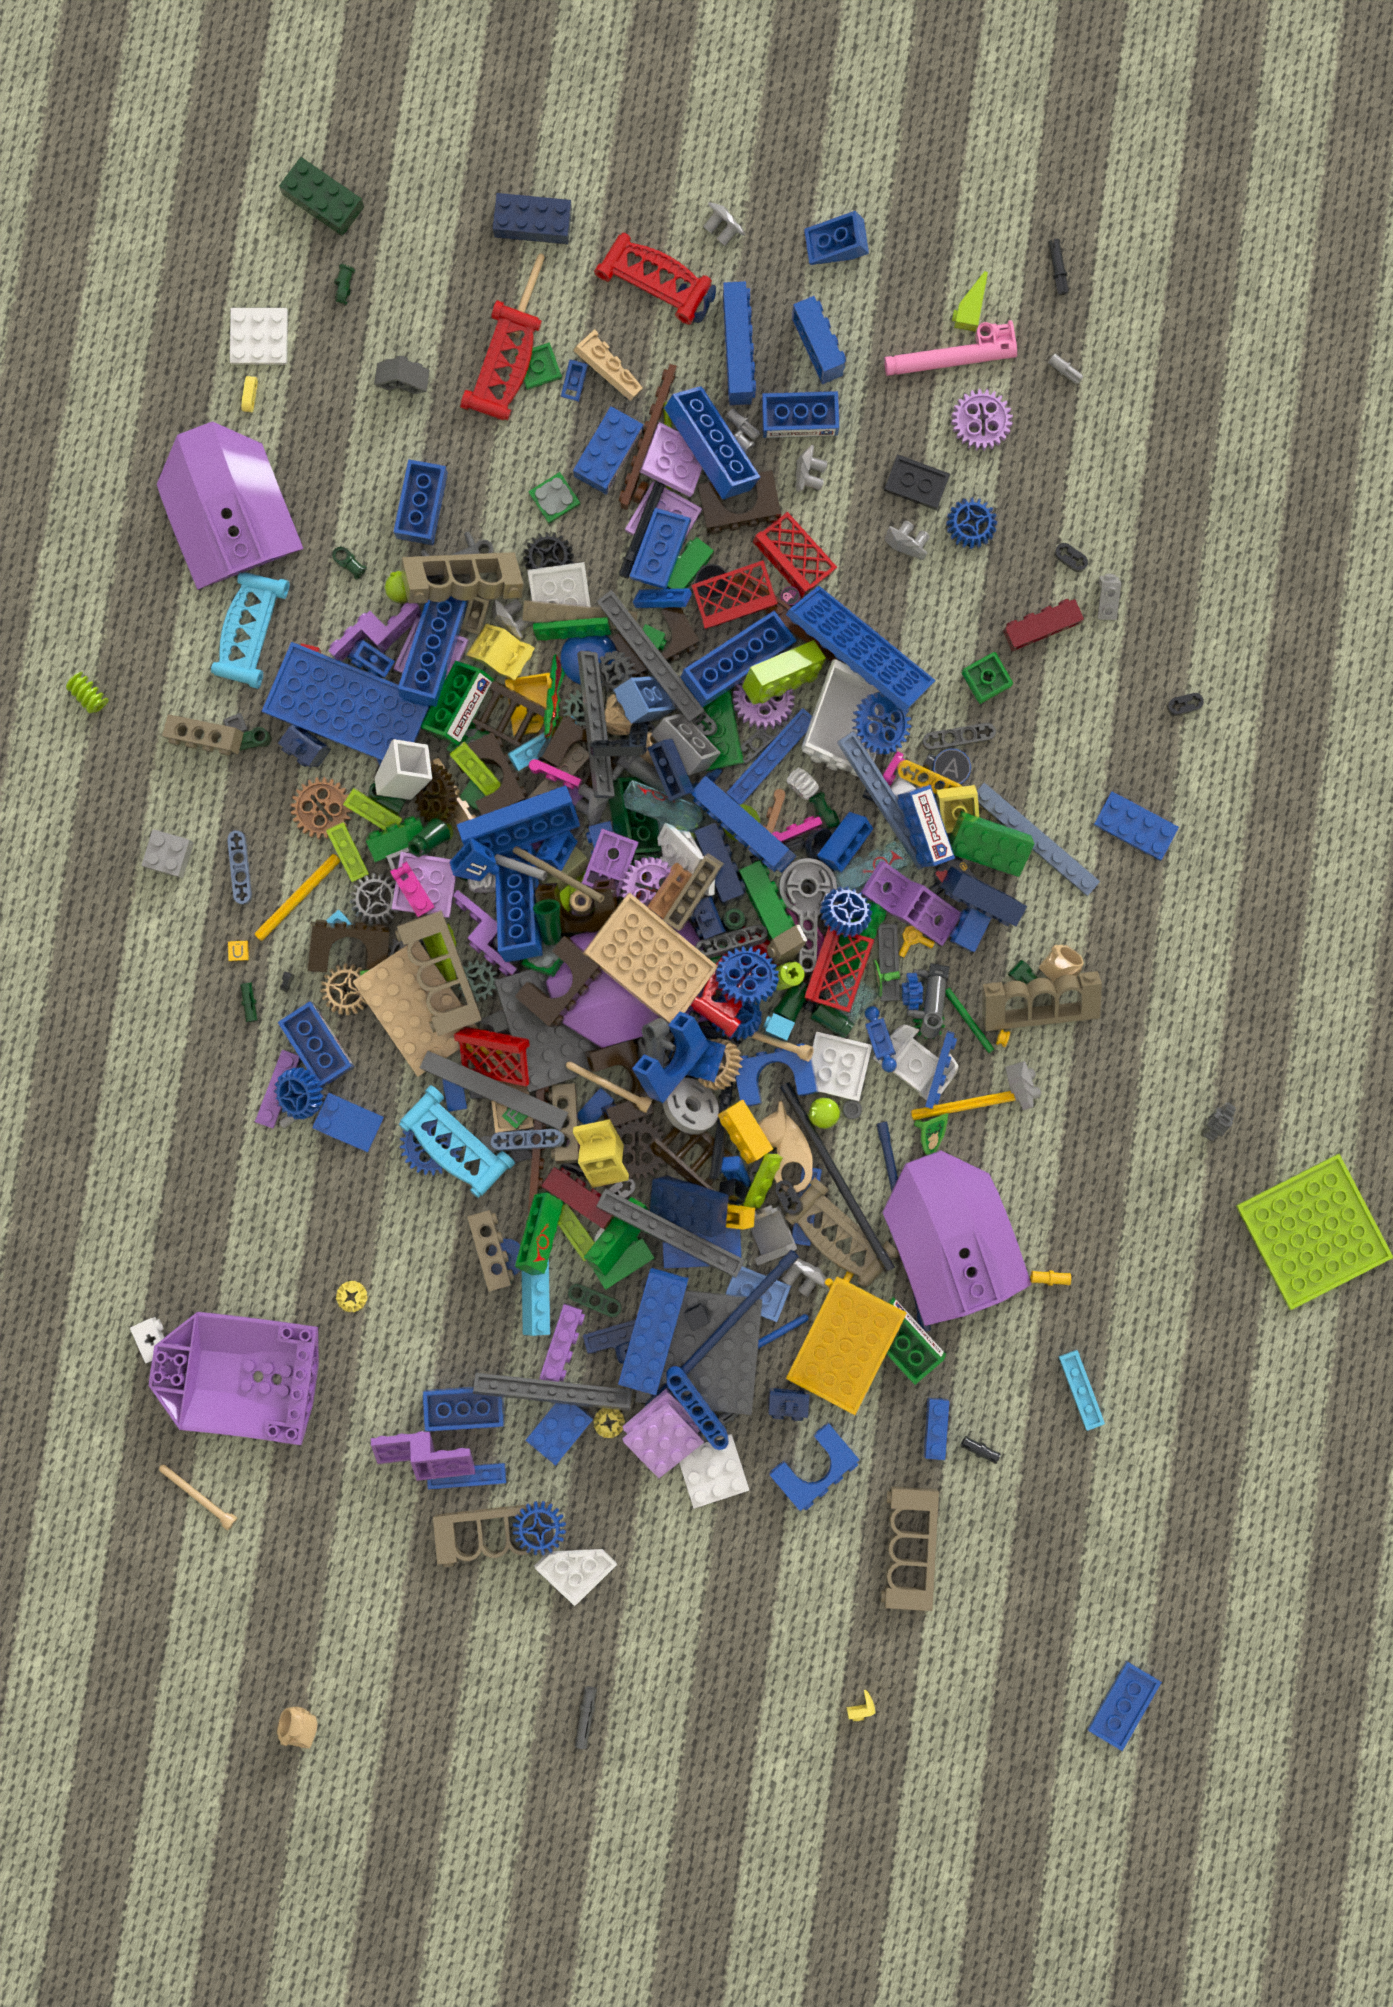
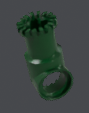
(343, 283)
(349, 562)
(823, 809)

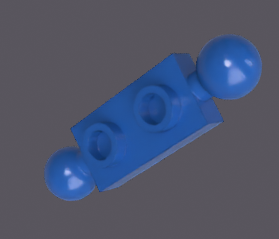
(880, 1039)

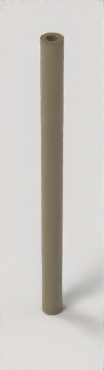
(558, 874)

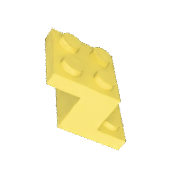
(500, 651)
(600, 1153)

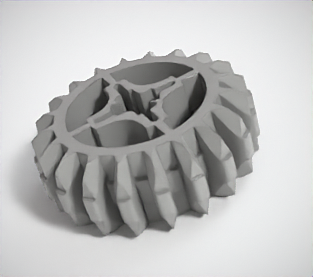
(371, 907)

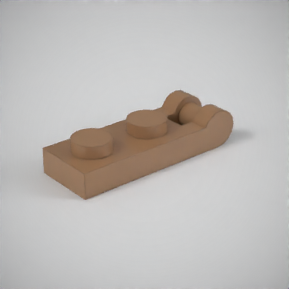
(773, 813)
(669, 891)

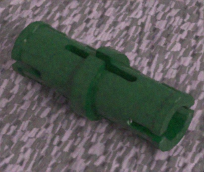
(248, 1002)

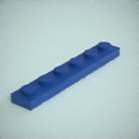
(770, 757)

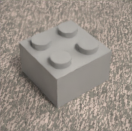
(167, 854)

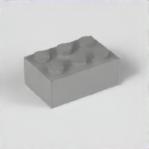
(692, 745)

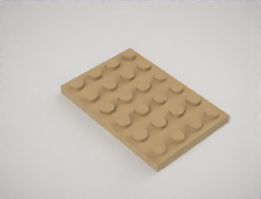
(650, 959)
(402, 1008)

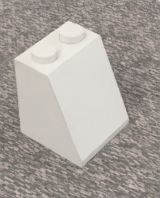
(403, 770)

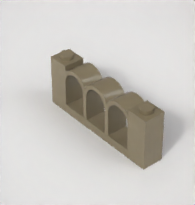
(421, 590)
(1086, 1008)
(454, 1018)
(446, 1541)
(912, 1597)

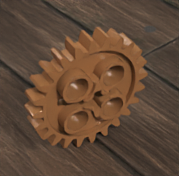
(308, 818)

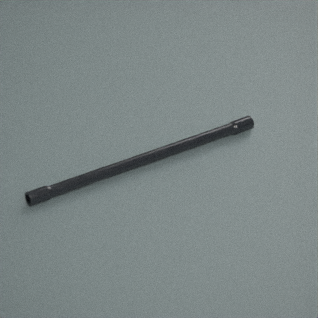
(882, 1256)

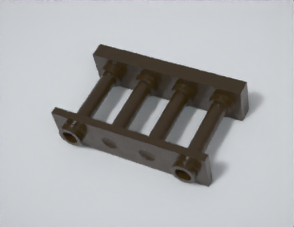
(516, 700)
(704, 1139)

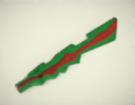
(553, 699)

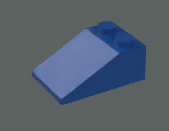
(837, 239)
(348, 1122)

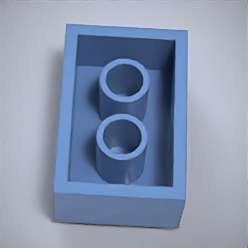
(643, 699)

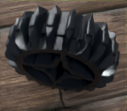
(557, 543)

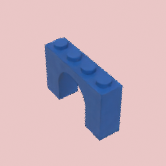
(689, 1048)
(751, 1068)
(803, 1492)

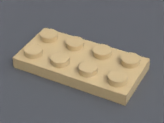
(500, 1123)

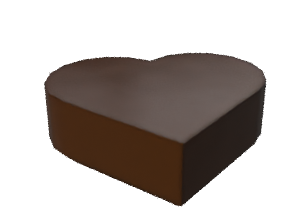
(640, 492)

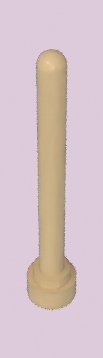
(529, 288)
(804, 1052)
(642, 1102)
(225, 1518)

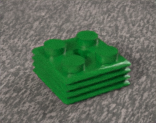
(990, 666)

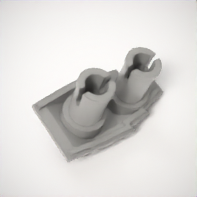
(721, 213)
(804, 464)
(903, 543)
(502, 617)
(594, 808)
(1021, 1084)
(813, 1274)

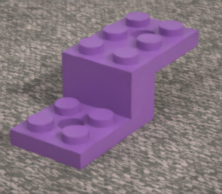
(375, 631)
(603, 867)
(911, 903)
(483, 935)
(424, 1460)

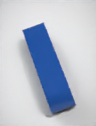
(698, 1416)

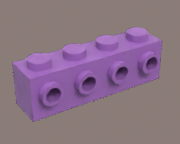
(563, 1338)

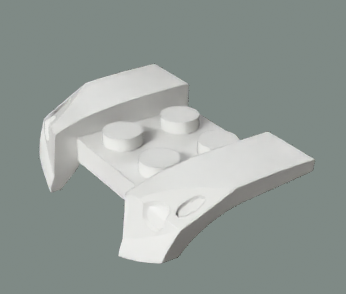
(916, 1063)

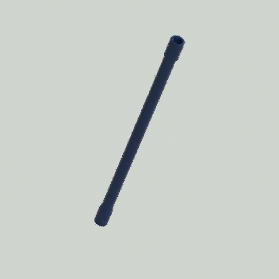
(884, 1137)
(783, 1265)

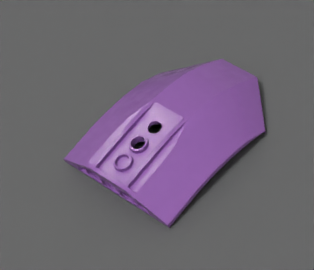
(216, 471)
(608, 1010)
(936, 1213)
(208, 1380)

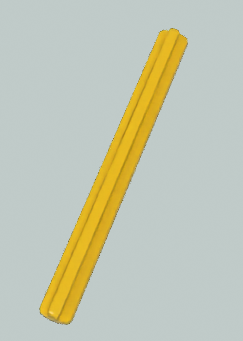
(297, 897)
(963, 1105)

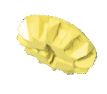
(360, 1298)
(604, 1431)

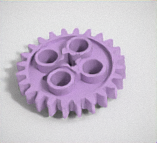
(964, 420)
(752, 712)
(654, 870)

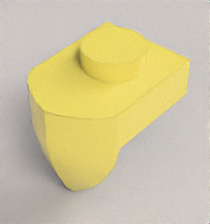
(858, 1713)

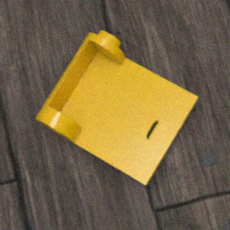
(534, 688)

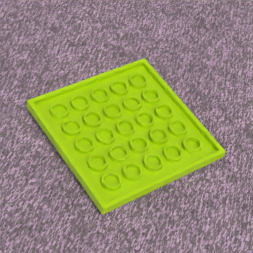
(1314, 1231)

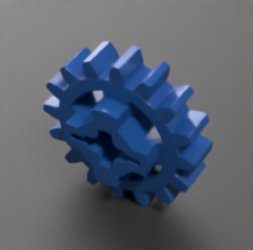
(912, 992)

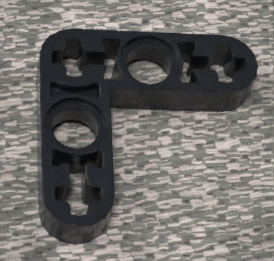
(634, 746)

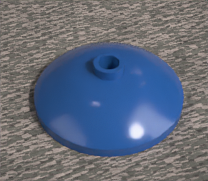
(572, 646)

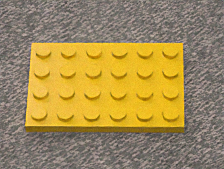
(846, 1345)

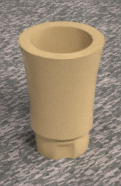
(581, 909)

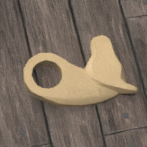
(790, 1144)

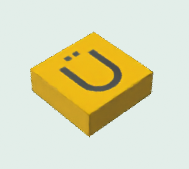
(238, 951)

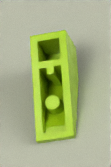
(969, 309)
(436, 947)

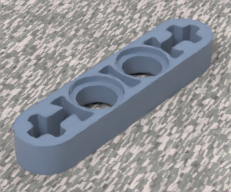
(241, 867)
(527, 1139)

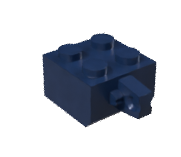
(304, 746)
(707, 919)
(788, 1403)

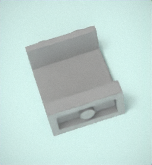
(772, 1234)

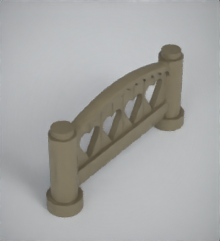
(816, 1202)

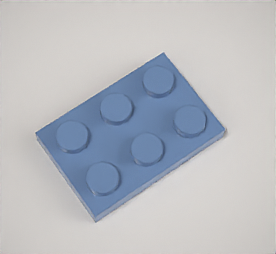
(773, 1298)

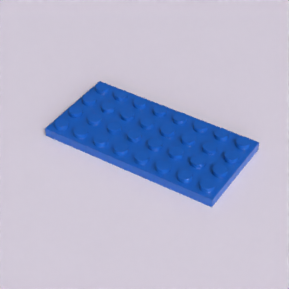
(860, 648)
(342, 703)

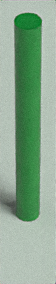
(969, 1021)

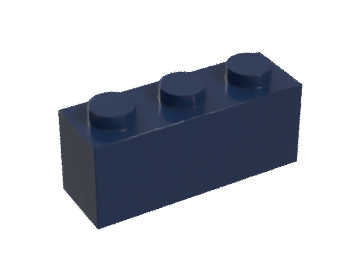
(670, 769)

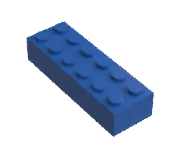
(739, 343)
(712, 442)
(432, 650)
(732, 660)
(523, 822)
(747, 829)
(516, 921)
(653, 1331)

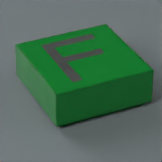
(514, 1118)

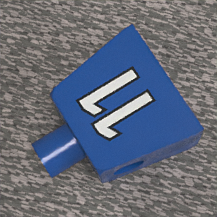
(474, 861)

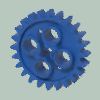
(876, 739)
(733, 966)
(414, 1156)

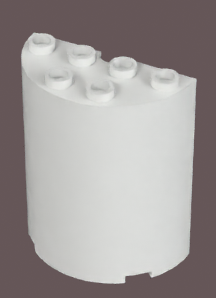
(834, 716)

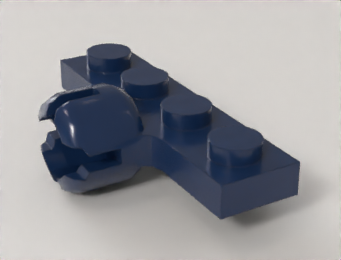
(611, 1337)

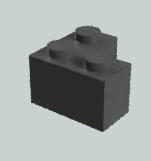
(401, 374)

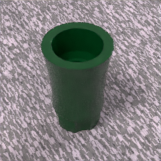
(429, 837)
(548, 919)
(730, 927)
(791, 1002)
(832, 1019)

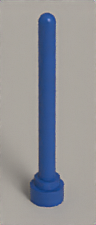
(783, 1330)

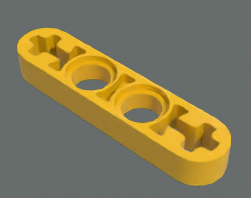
(932, 776)

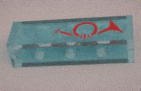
(657, 805)
(861, 869)

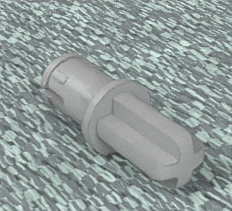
(1065, 369)
(742, 424)

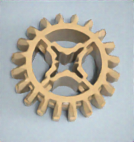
(344, 997)
(728, 1067)

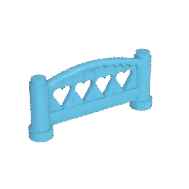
(245, 669)
(490, 1166)

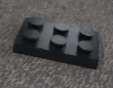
(916, 482)

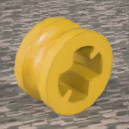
(1003, 1038)

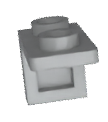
(1109, 597)

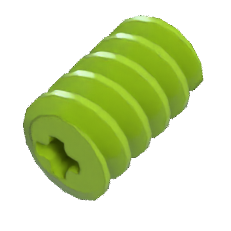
(85, 694)
(789, 975)

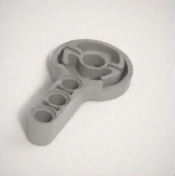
(806, 904)
(691, 1092)

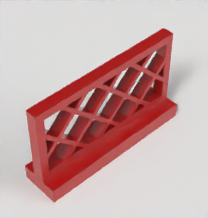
(780, 560)
(735, 611)
(822, 968)
(492, 1042)

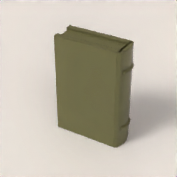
(574, 867)

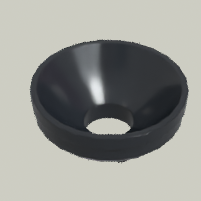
(707, 572)
(821, 836)

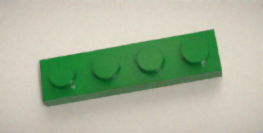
(572, 628)

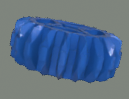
(978, 519)
(839, 915)
(749, 1017)
(298, 1093)
(522, 1531)

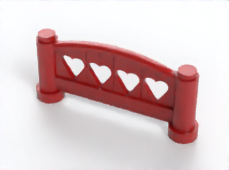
(686, 300)
(508, 322)
(724, 1013)

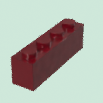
(1043, 624)
(577, 1196)

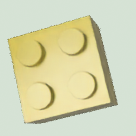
(953, 801)

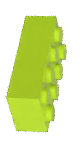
(783, 672)

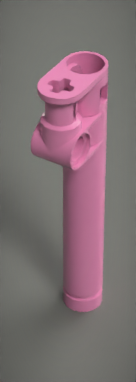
(997, 346)

